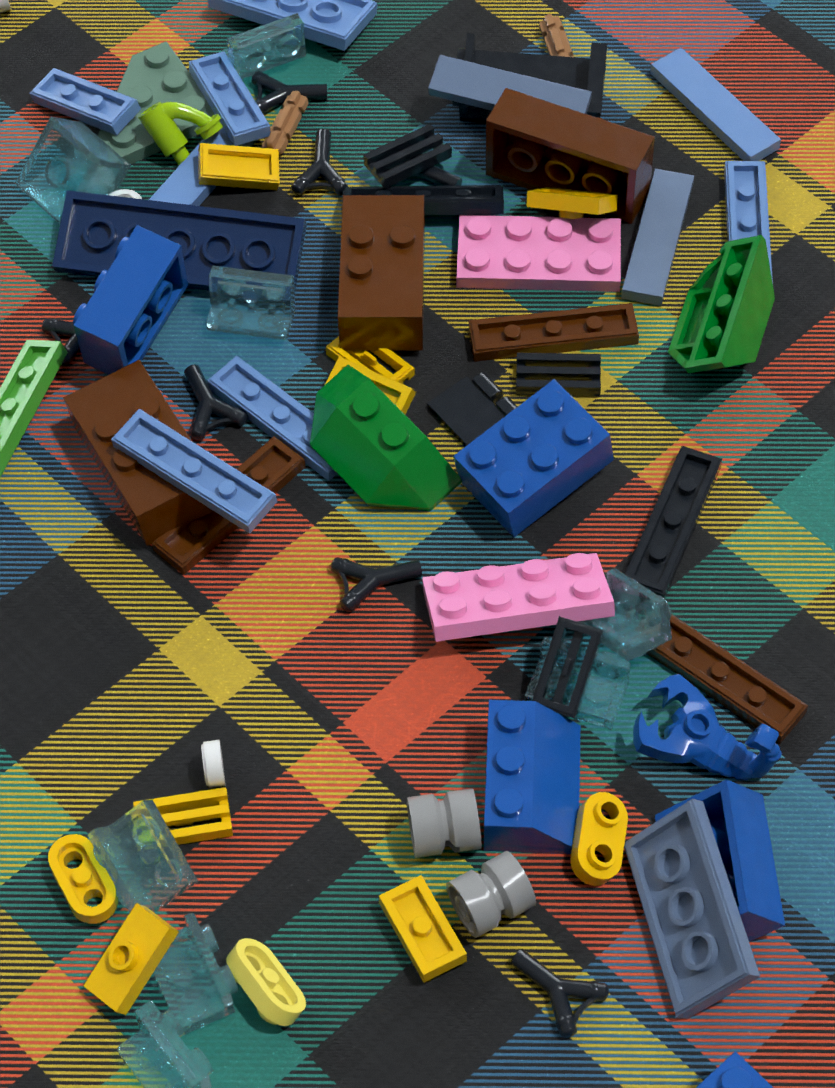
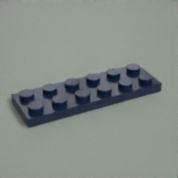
(208, 236)

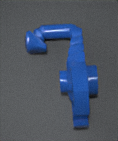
(700, 737)

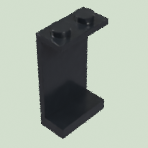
(568, 71)

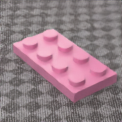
(539, 253)
(517, 596)

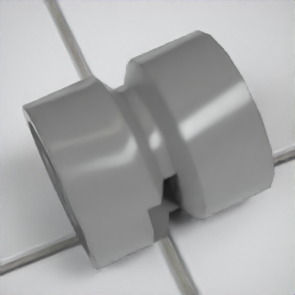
(444, 823)
(486, 896)

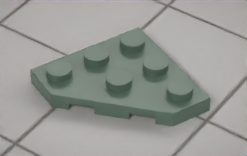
(153, 78)

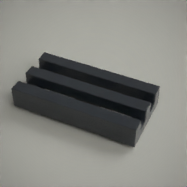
(404, 151)
(559, 367)
(585, 671)

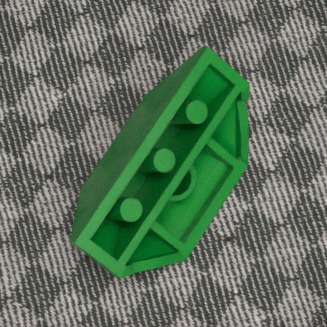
(726, 309)
(377, 446)

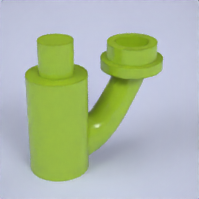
(167, 135)

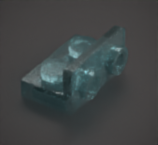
(605, 686)

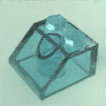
(72, 160)

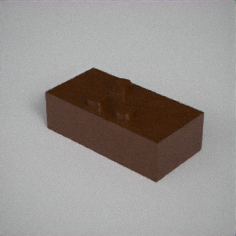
(562, 148)
(381, 273)
(98, 415)

